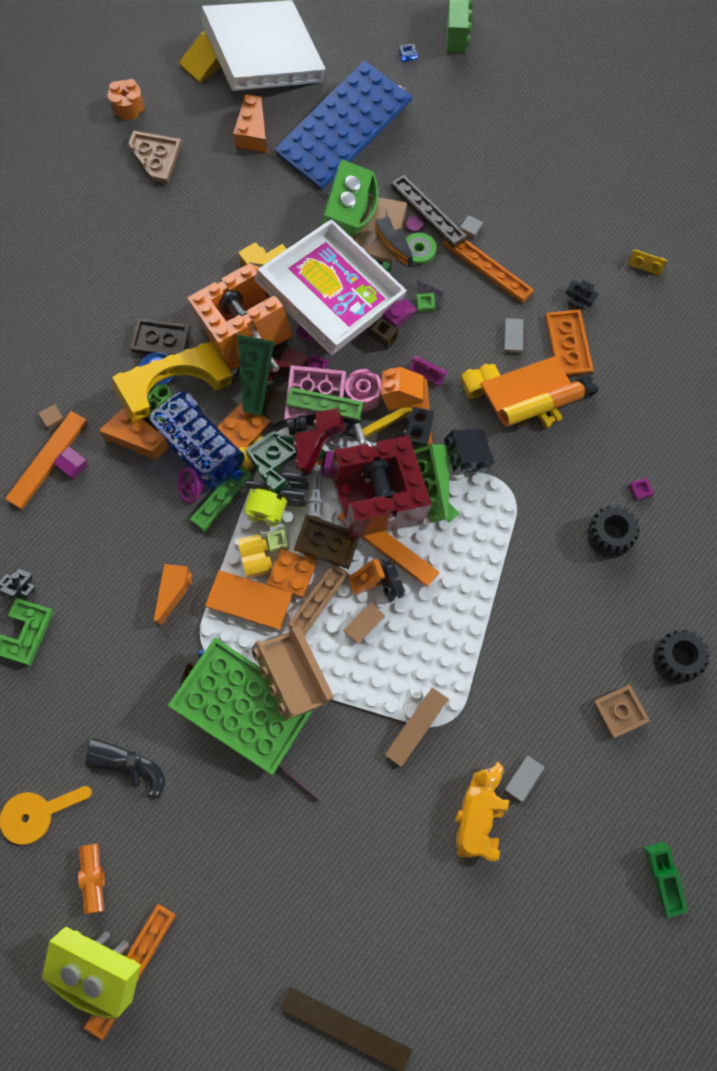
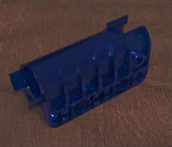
(199, 438)

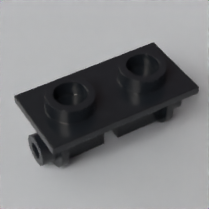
(390, 587)

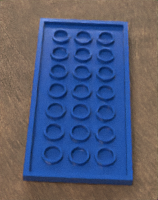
(343, 124)

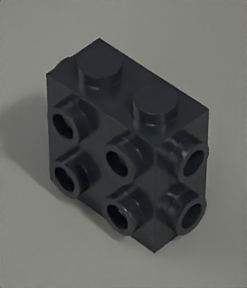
(468, 450)

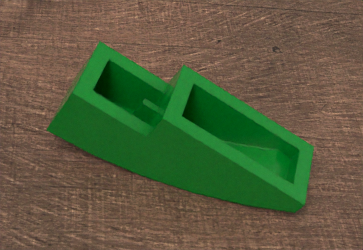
(666, 879)

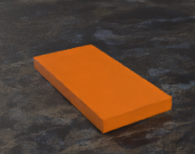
(569, 342)
(249, 600)

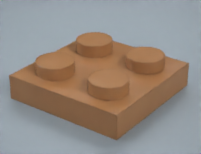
(621, 711)

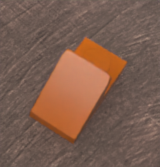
(367, 577)

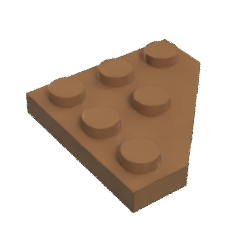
(155, 154)

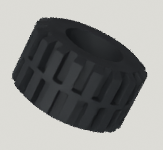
(619, 518)
(694, 648)

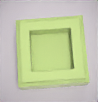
(277, 540)

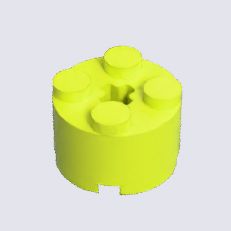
(264, 507)

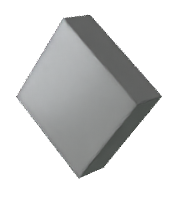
(471, 226)

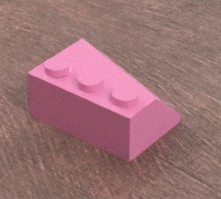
(315, 380)

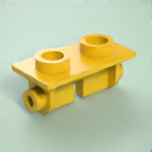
(647, 262)

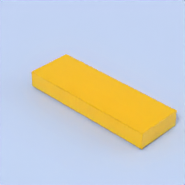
(386, 421)

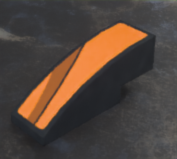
(394, 241)

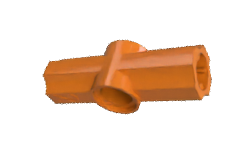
(91, 879)

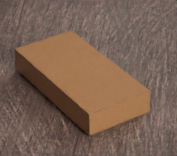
(364, 623)

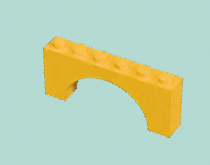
(199, 362)

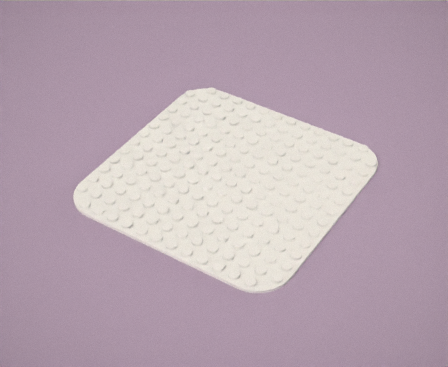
(428, 634)

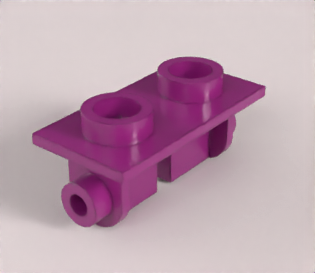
(428, 370)

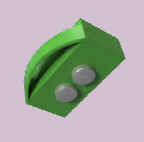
(350, 197)

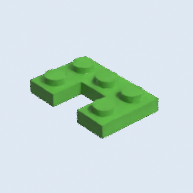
(36, 623)

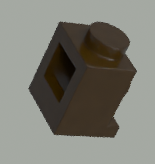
(384, 332)

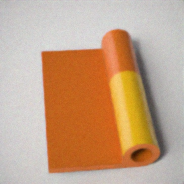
(531, 391)

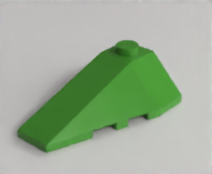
(434, 468)

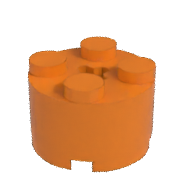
(125, 99)

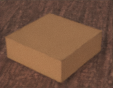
(51, 416)

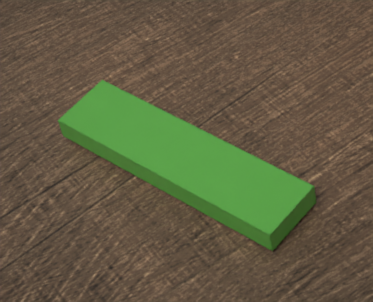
(319, 402)
(219, 500)

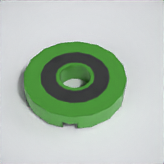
(424, 241)

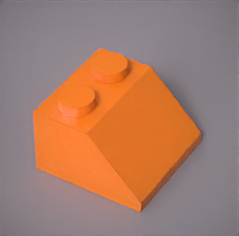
(401, 388)

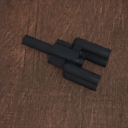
(293, 480)

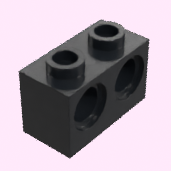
(420, 429)

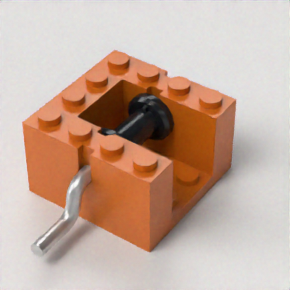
(239, 308)

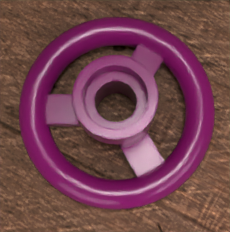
(193, 485)

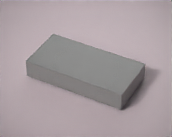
(513, 336)
(524, 778)

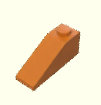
(172, 589)

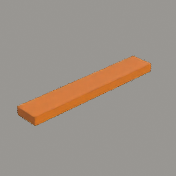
(492, 270)
(44, 461)
(400, 555)
(141, 952)

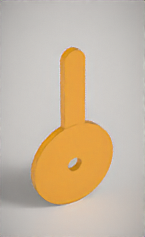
(39, 814)

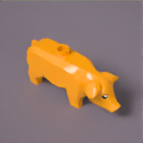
(477, 815)

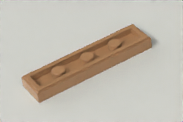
(319, 599)
(416, 726)

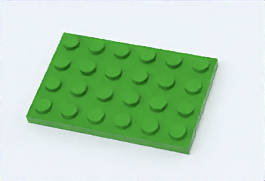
(235, 707)

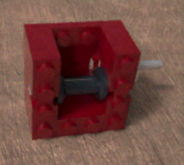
(393, 496)

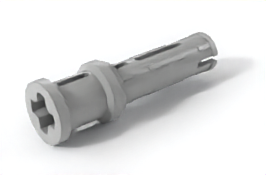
(314, 501)

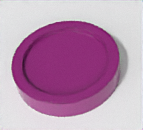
(414, 224)

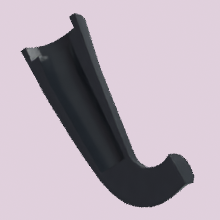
(102, 756)

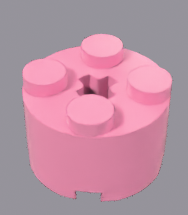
(364, 387)

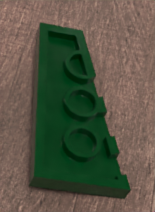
(254, 364)

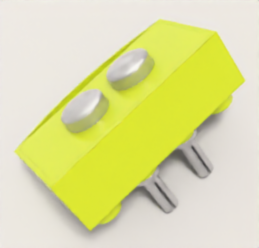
(90, 973)

